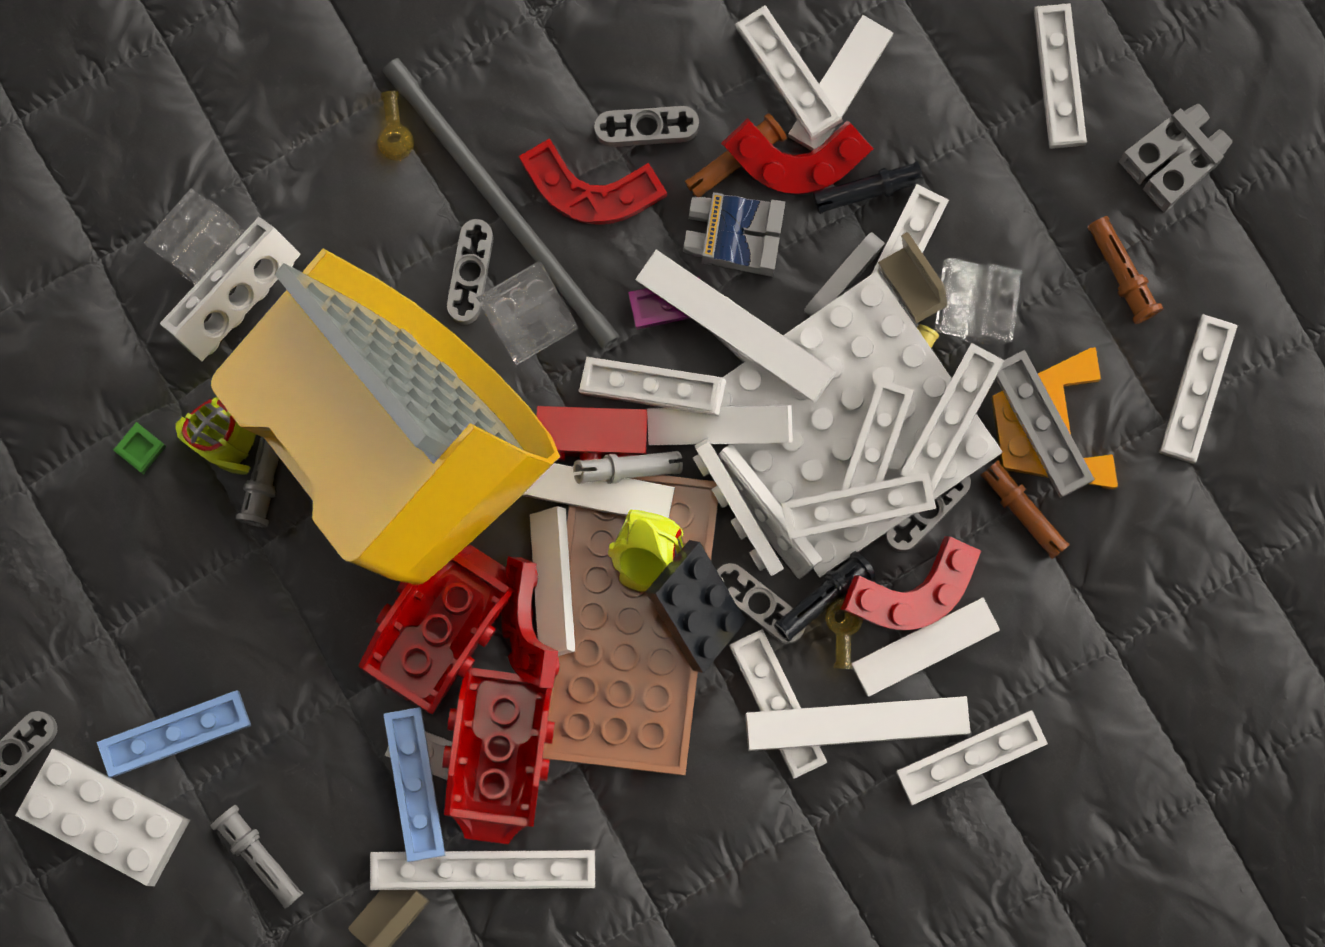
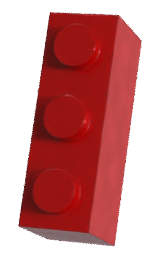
(595, 431)

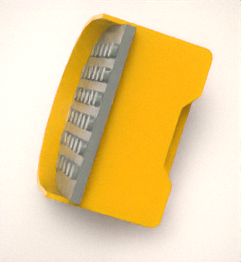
(382, 419)

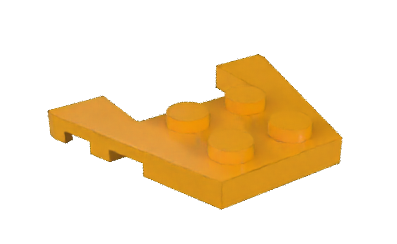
(1017, 450)

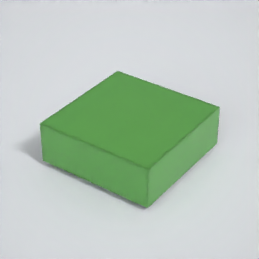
(139, 448)

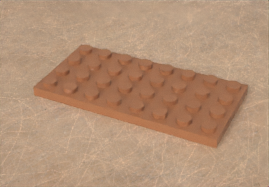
(627, 684)

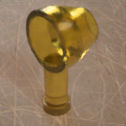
(404, 146)
(843, 633)

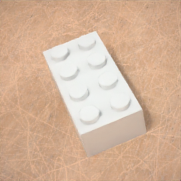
(103, 817)

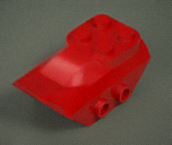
(436, 628)
(496, 754)

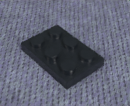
(696, 606)

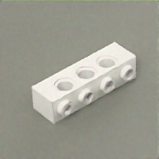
(213, 289)

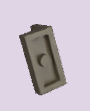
(914, 280)
(388, 917)

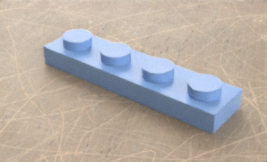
(173, 734)
(414, 784)

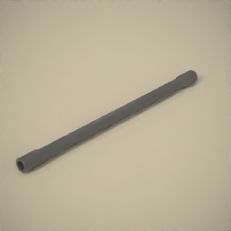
(409, 88)

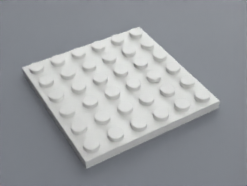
(862, 339)

